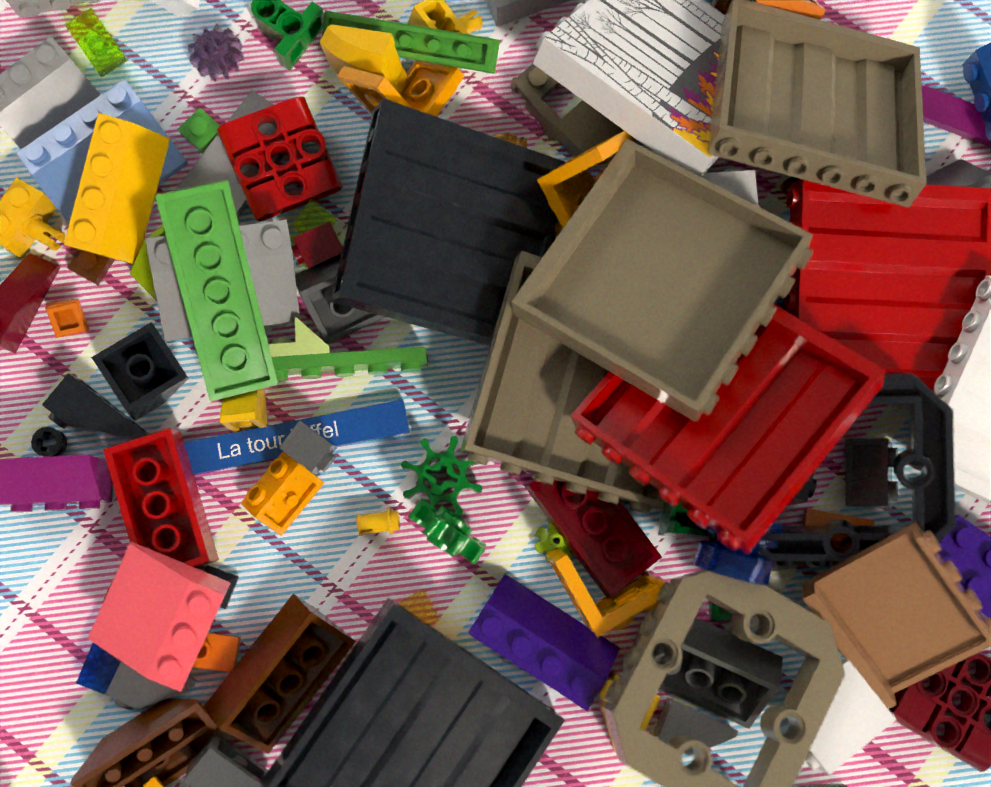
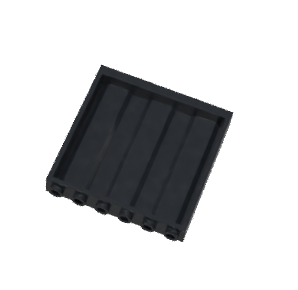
(440, 222)
(415, 715)

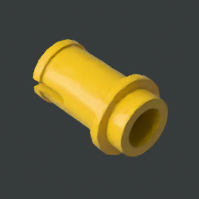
(378, 522)

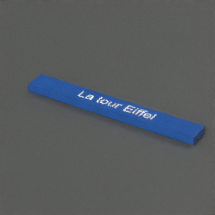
(263, 443)

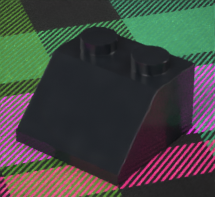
(141, 371)

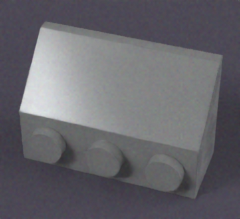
(41, 92)

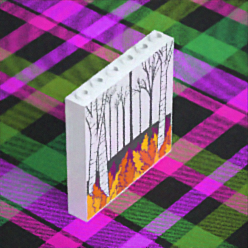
(643, 69)

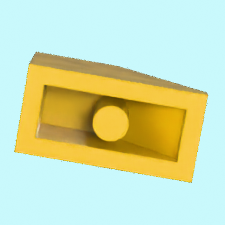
(244, 411)

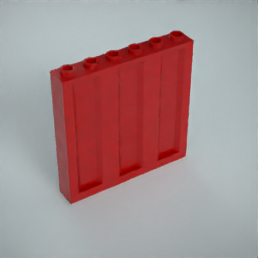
(891, 274)
(757, 443)

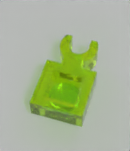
(311, 217)

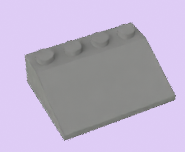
(271, 270)

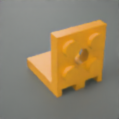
(434, 80)
(571, 182)
(610, 612)

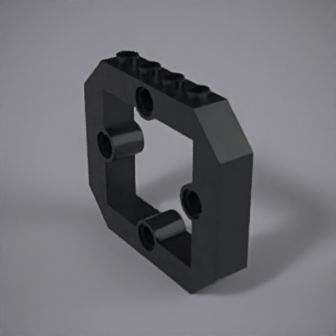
(931, 490)

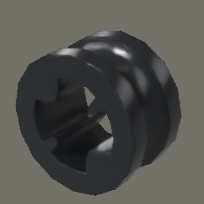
(44, 434)

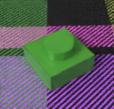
(199, 130)

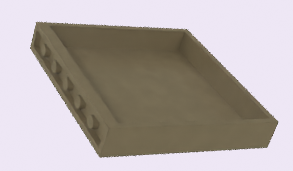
(663, 279)

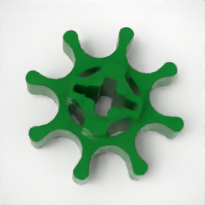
(447, 461)
(447, 531)

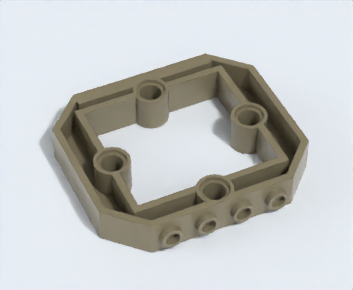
(803, 706)

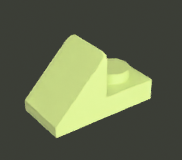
(305, 343)

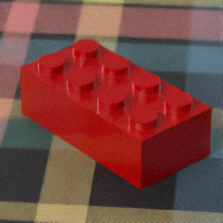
(161, 497)

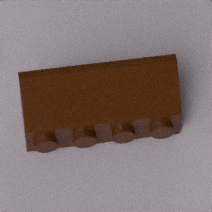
(279, 675)

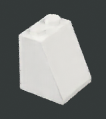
(850, 723)

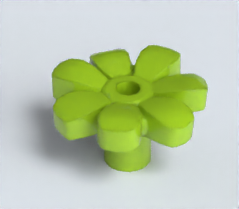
(547, 544)

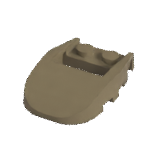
(578, 129)

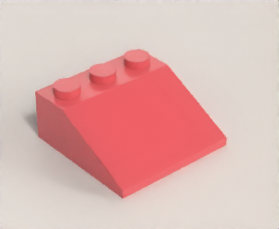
(158, 615)

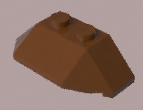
(150, 745)

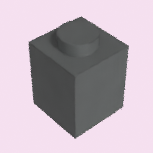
(309, 448)

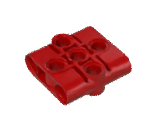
(294, 127)

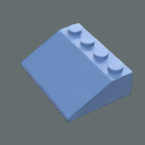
(60, 154)

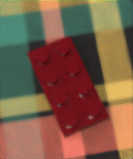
(598, 534)

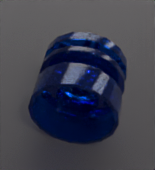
(737, 564)

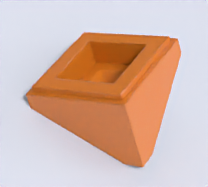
(66, 317)

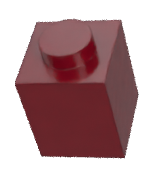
(316, 245)

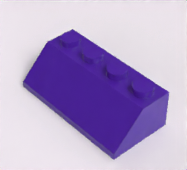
(545, 642)

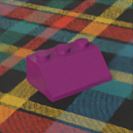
(54, 482)

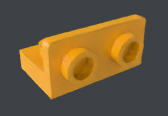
(281, 493)

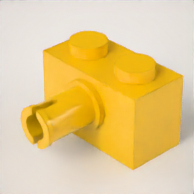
(438, 15)
(25, 219)

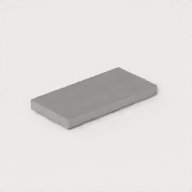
(215, 164)

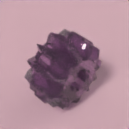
(210, 42)

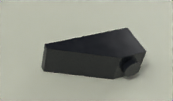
(83, 408)

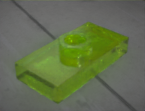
(96, 42)

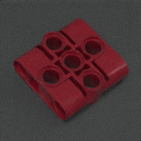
(965, 731)

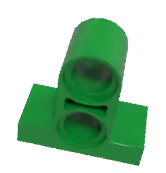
(284, 19)

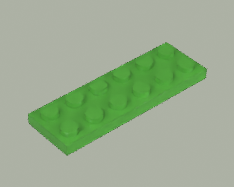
(217, 289)

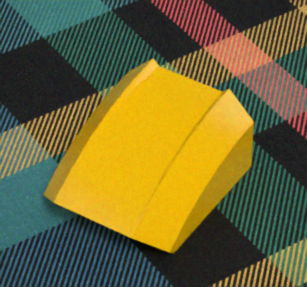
(363, 51)

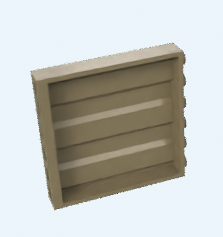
(819, 103)
(526, 409)

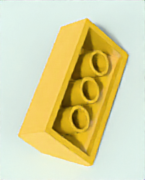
(117, 189)

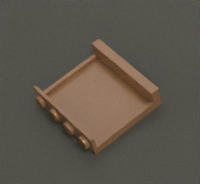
(899, 611)

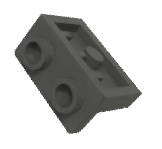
(870, 473)

